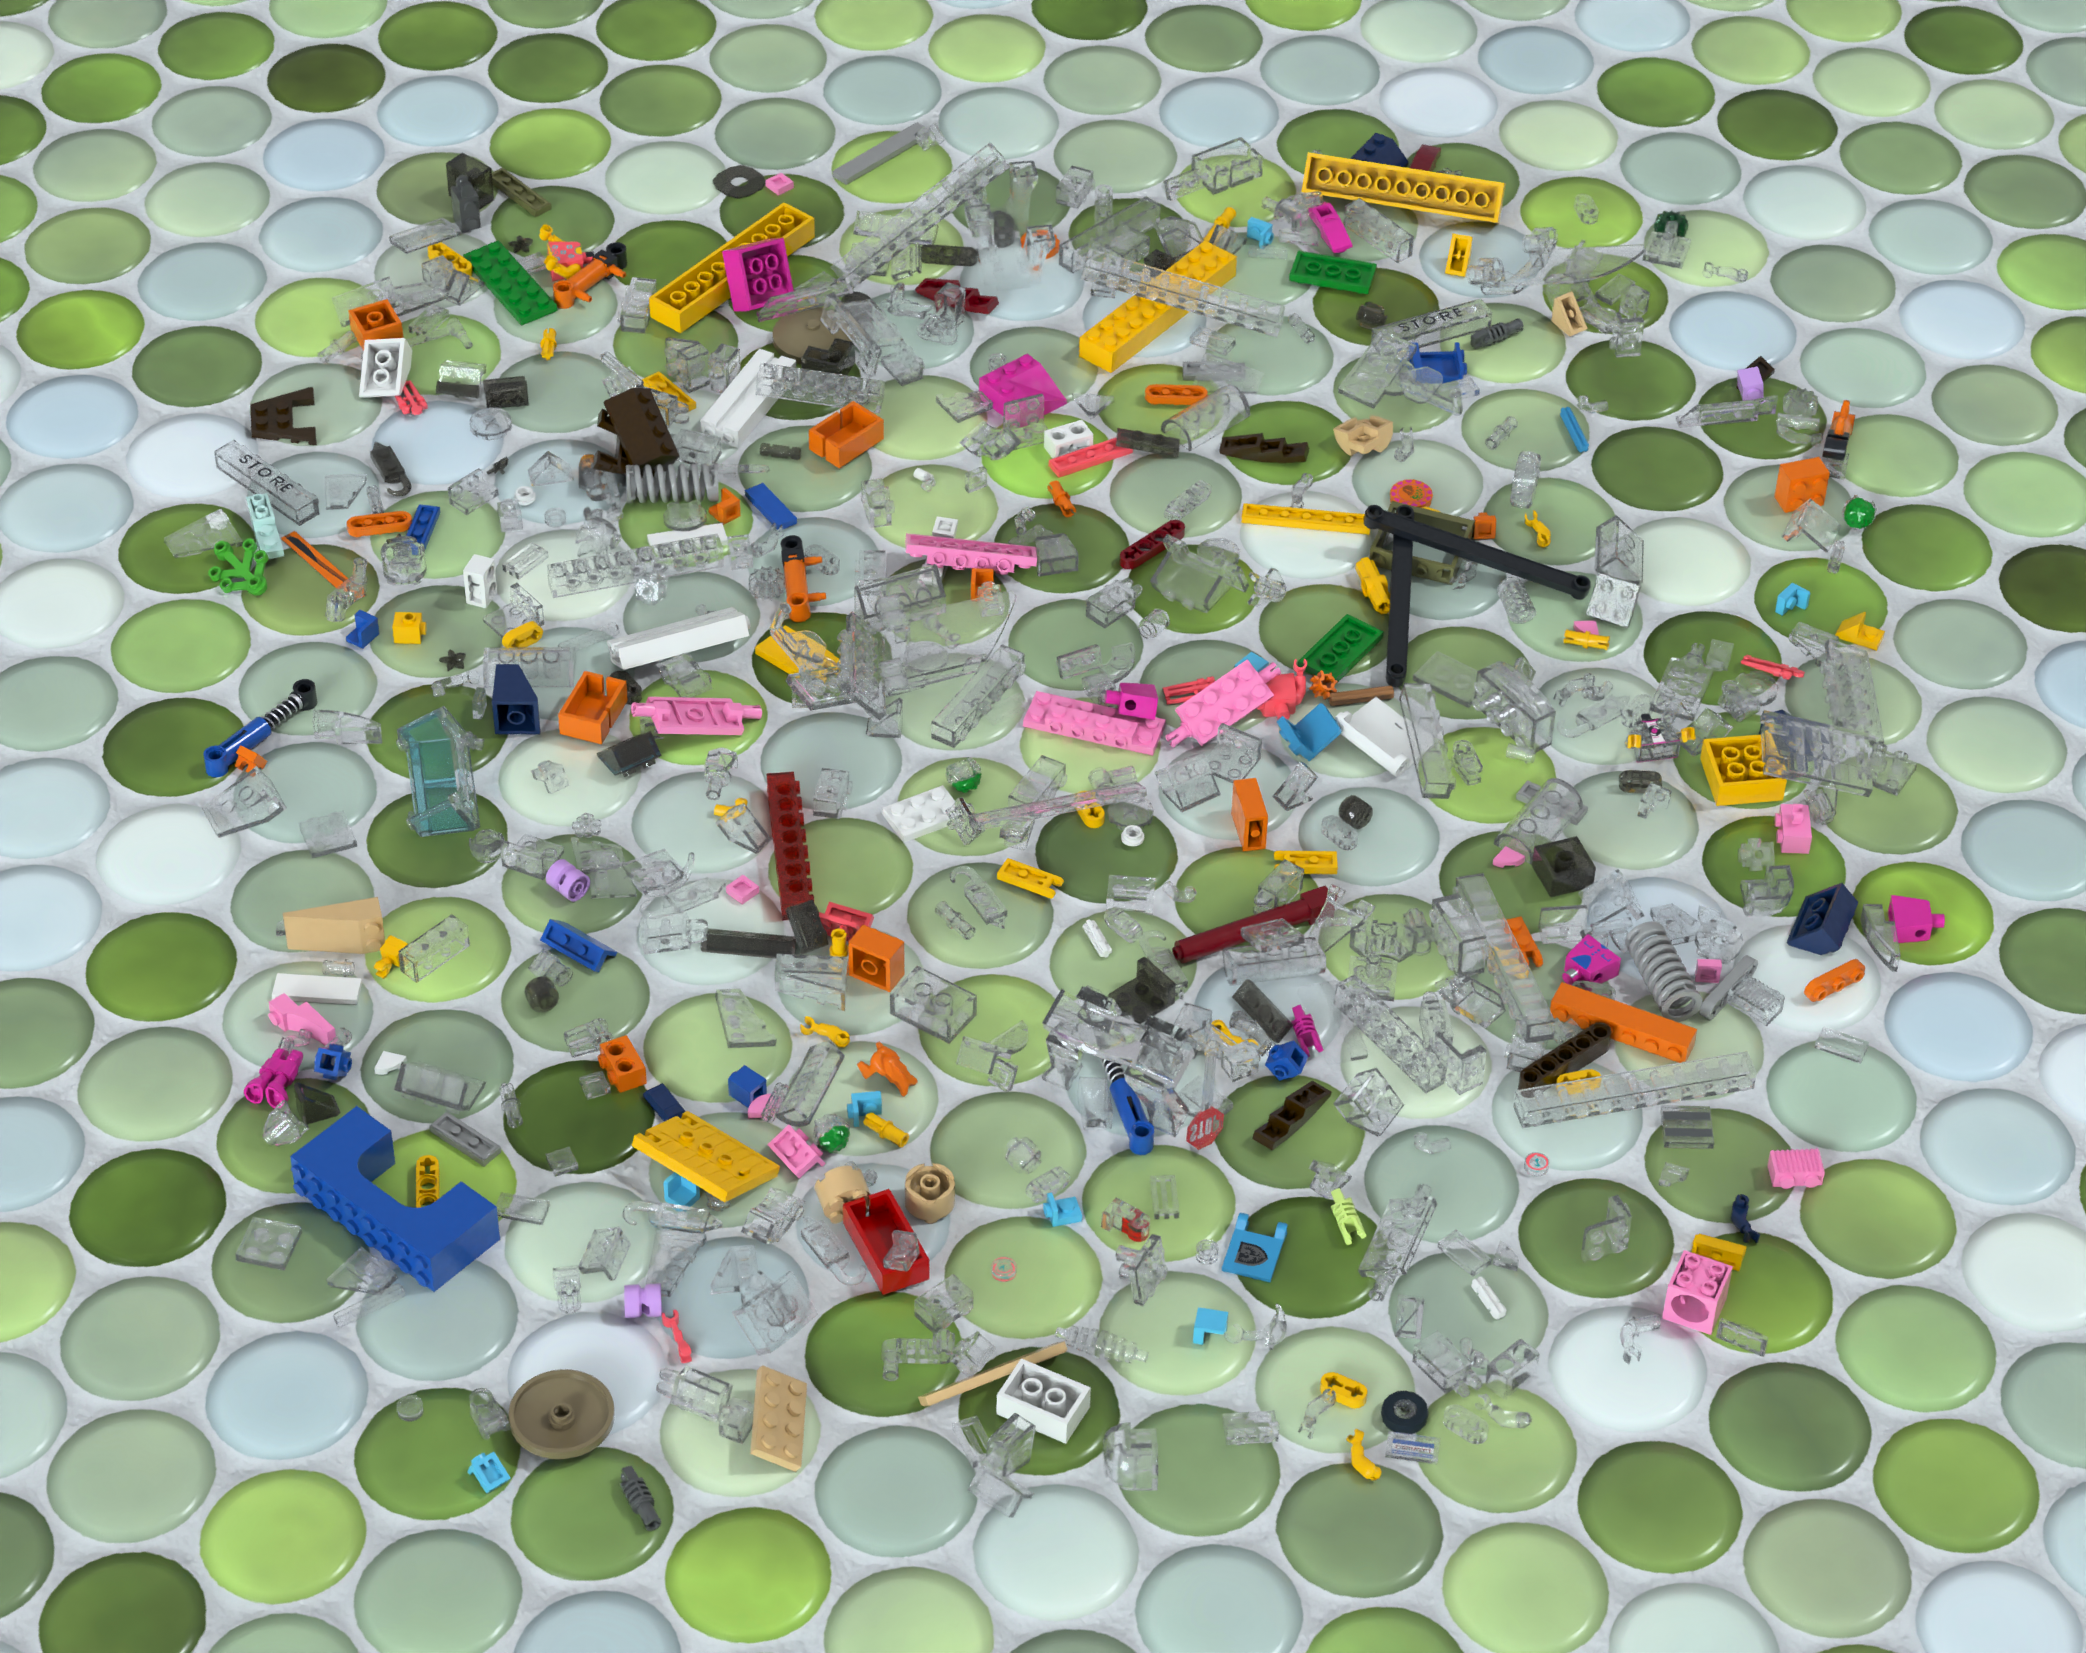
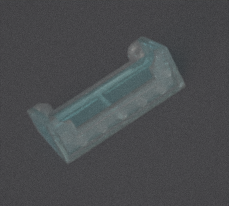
(439, 776)

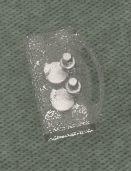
(1514, 705)

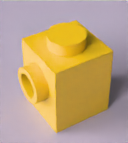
(408, 628)

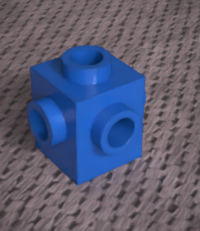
(1286, 1060)
(325, 1061)

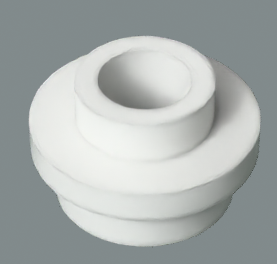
(525, 495)
(1132, 836)

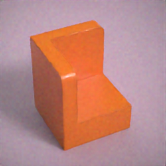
(727, 509)
(979, 577)

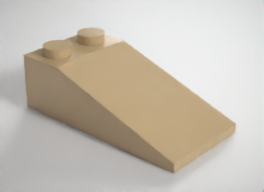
(336, 927)

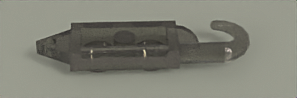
(390, 468)

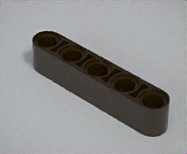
(1567, 1057)

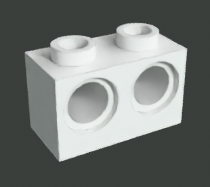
(1067, 438)
(480, 581)

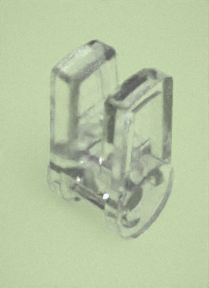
(1466, 762)
(587, 1037)

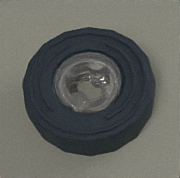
(1404, 1401)

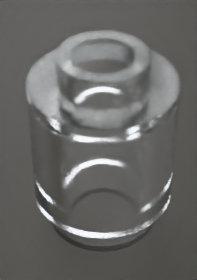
(1153, 623)

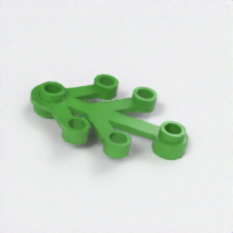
(254, 584)

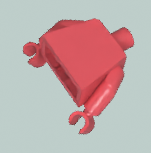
(1287, 692)

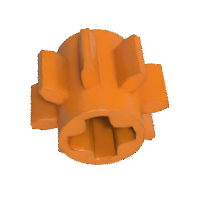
(1323, 685)

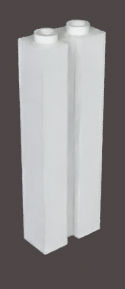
(739, 407)
(678, 638)

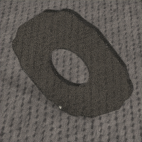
(723, 181)

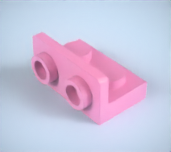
(795, 1152)

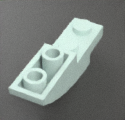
(264, 525)

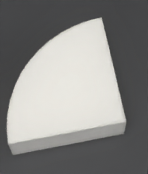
(389, 1062)

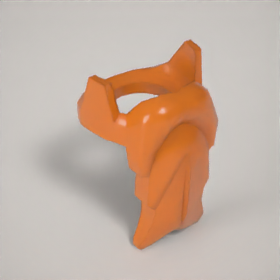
(888, 1064)

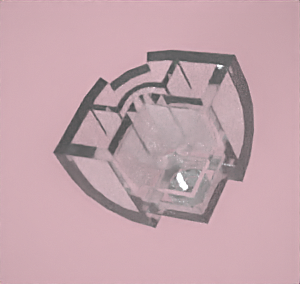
(1769, 894)
(1131, 1457)

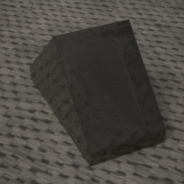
(314, 1104)

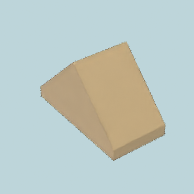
(1568, 315)

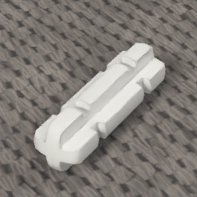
(1097, 938)
(1488, 1297)

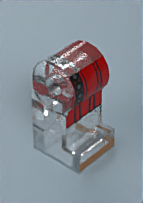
(1126, 1219)

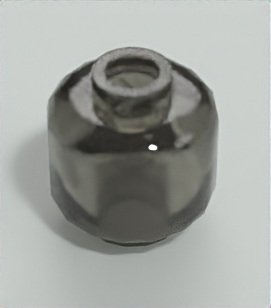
(1371, 315)
(541, 994)

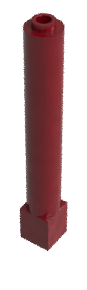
(1229, 935)

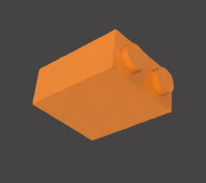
(1249, 814)

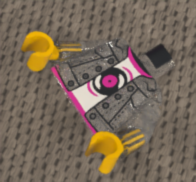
(1656, 740)

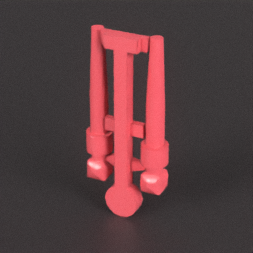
(417, 406)
(1770, 667)
(1186, 688)

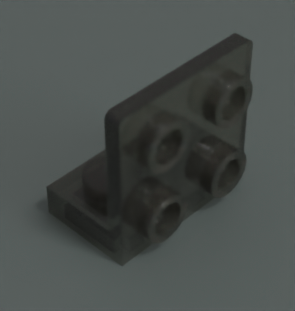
(506, 392)
(807, 926)
(1146, 993)

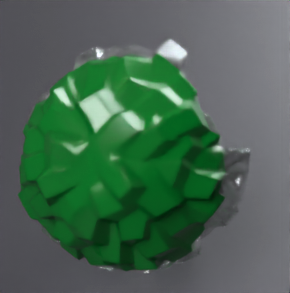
(1858, 513)
(964, 775)
(831, 1133)

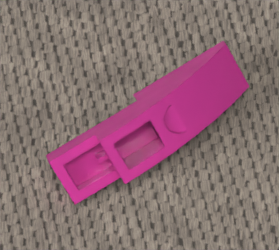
(1330, 227)

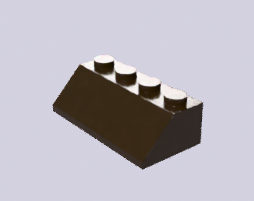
(641, 428)

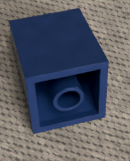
(514, 702)

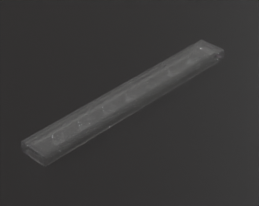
(1057, 805)

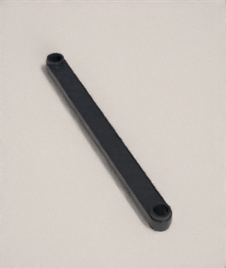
(1477, 552)
(1399, 605)

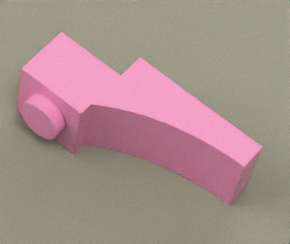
(293, 1017)

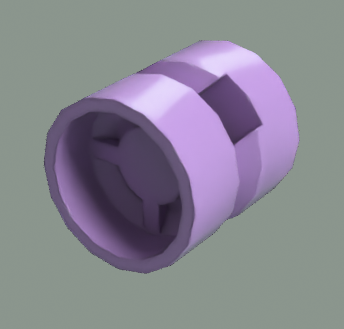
(567, 880)
(643, 1300)

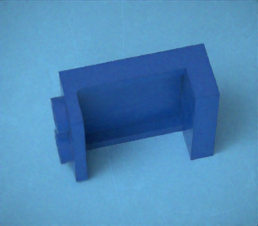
(1448, 363)

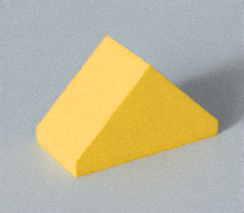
(1459, 255)

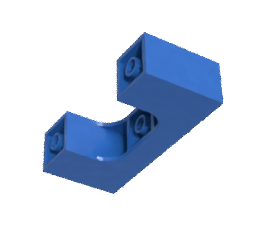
(423, 1241)

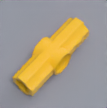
(1373, 585)

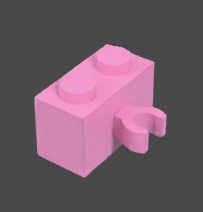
(1794, 828)

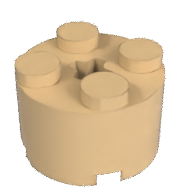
(840, 1187)
(929, 1192)

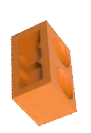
(622, 1064)

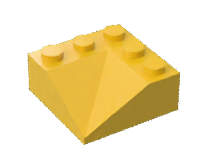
(1736, 771)

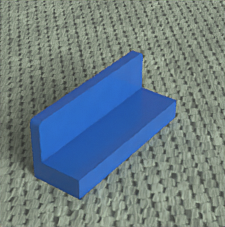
(576, 944)

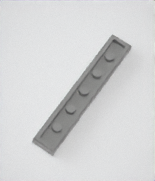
(877, 155)

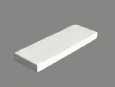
(670, 536)
(318, 988)

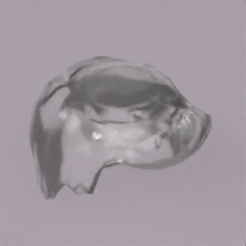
(486, 846)

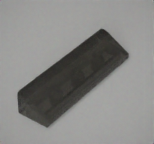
(748, 943)

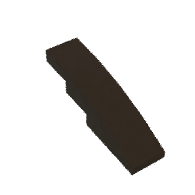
(1256, 448)
(1292, 1115)

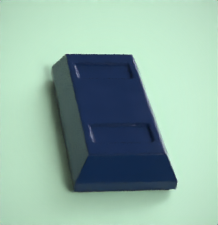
(663, 1102)

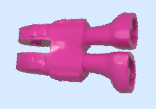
(279, 1073)

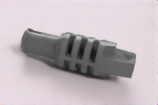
(1495, 333)
(639, 1498)

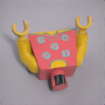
(563, 257)

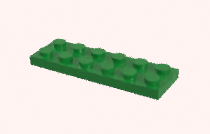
(510, 283)

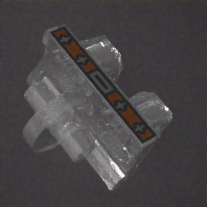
(959, 821)

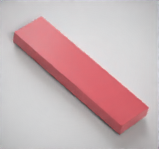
(1087, 457)

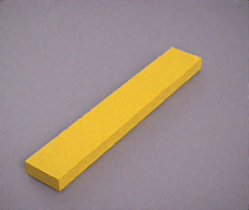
(1304, 518)

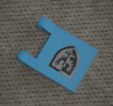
(1254, 1253)

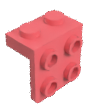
(844, 918)

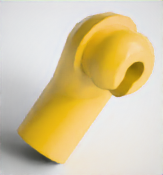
(720, 810)

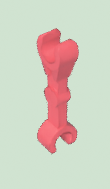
(683, 1348)

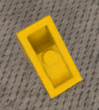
(1857, 632)

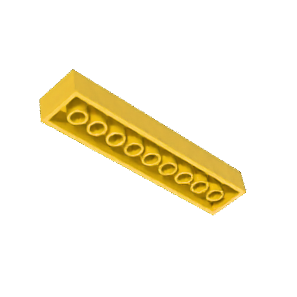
(1404, 187)
(706, 283)
(1143, 320)

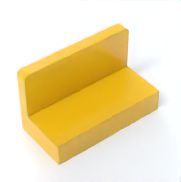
(1719, 1250)

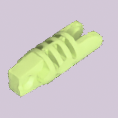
(1346, 1216)

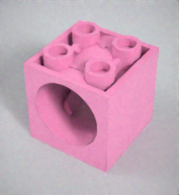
(1697, 1292)

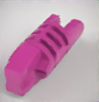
(1305, 1030)

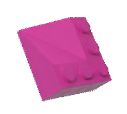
(757, 273)
(1020, 380)

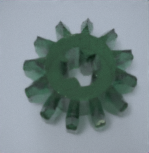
(1662, 219)

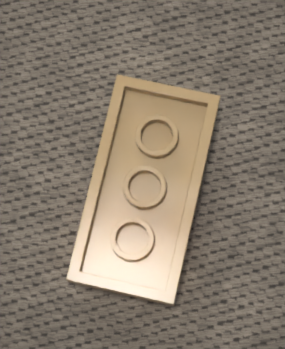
(778, 1418)

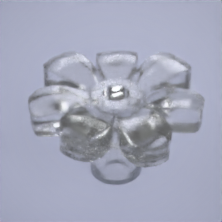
(586, 825)

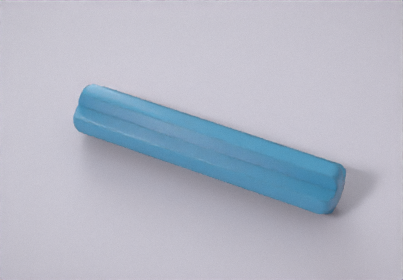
(1574, 429)

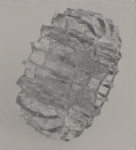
(1525, 479)

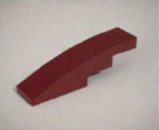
(1426, 158)
(973, 300)

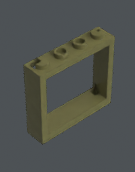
(1423, 567)

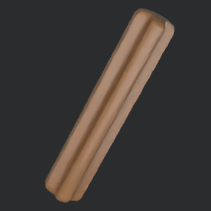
(1361, 695)

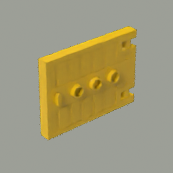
(706, 1156)

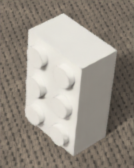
(1044, 1399)

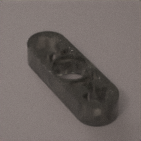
(961, 255)

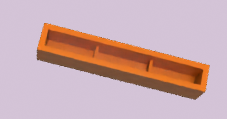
(1626, 1022)

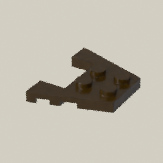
(274, 417)
(606, 462)

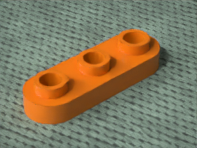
(1174, 394)
(379, 523)
(1834, 980)

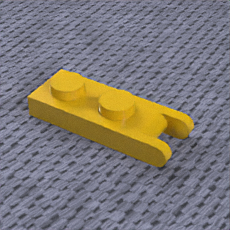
(1311, 861)
(1029, 878)

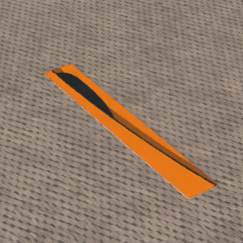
(315, 559)

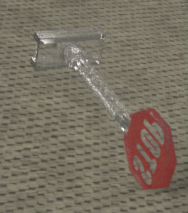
(1209, 1120)

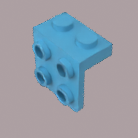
(1311, 732)

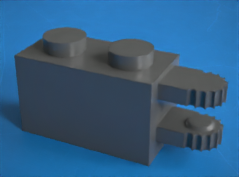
(465, 205)

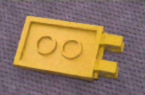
(773, 653)

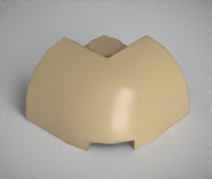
(1364, 435)

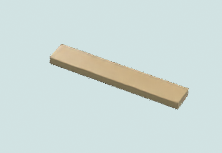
(990, 1374)

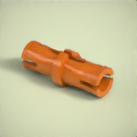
(1061, 498)

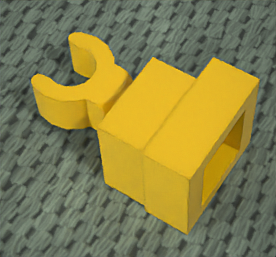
(389, 955)

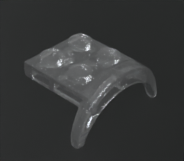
(658, 873)

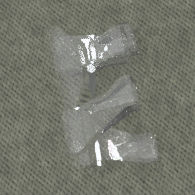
(999, 230)
(1152, 1052)

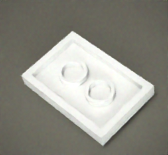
(919, 813)

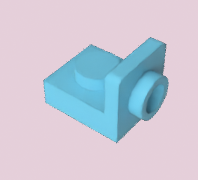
(1260, 231)
(1790, 597)
(864, 1103)
(1062, 1211)
(488, 1471)

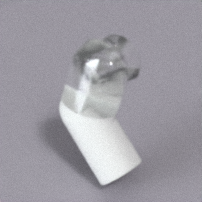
(927, 478)

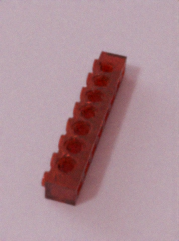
(788, 840)

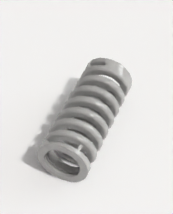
(689, 484)
(1663, 971)

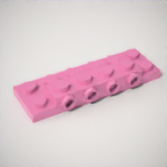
(970, 553)
(1093, 723)

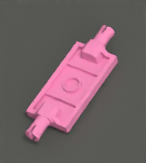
(1223, 702)
(696, 715)

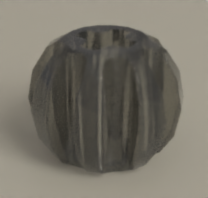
(1355, 812)

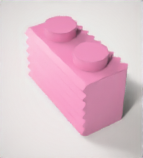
(1796, 1168)

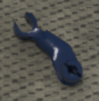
(1739, 1216)

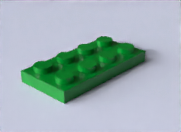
(1333, 272)
(1341, 647)

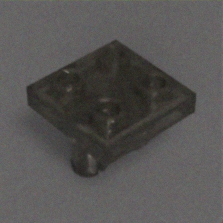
(1613, 600)

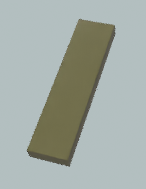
(520, 192)

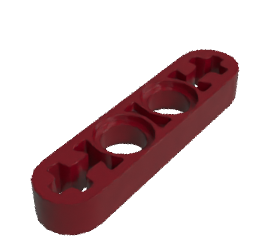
(1133, 557)

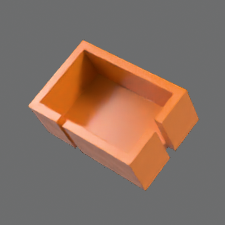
(846, 434)
(589, 711)

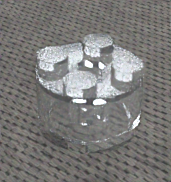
(403, 561)

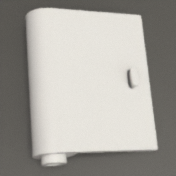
(1379, 734)

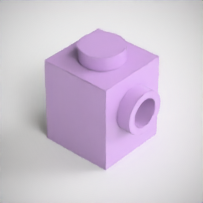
(1750, 383)

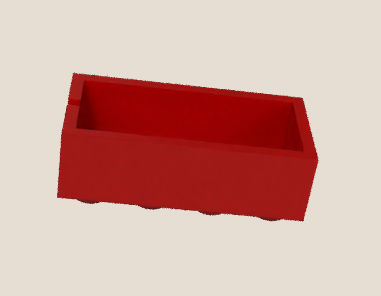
(874, 1240)

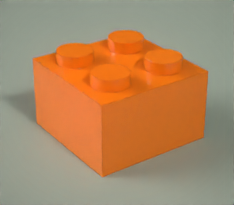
(375, 322)
(1800, 482)
(876, 958)

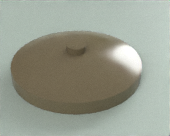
(803, 329)
(561, 1414)

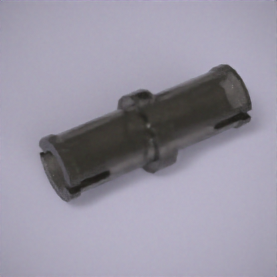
(457, 389)

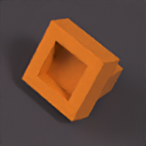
(1484, 526)
(249, 757)

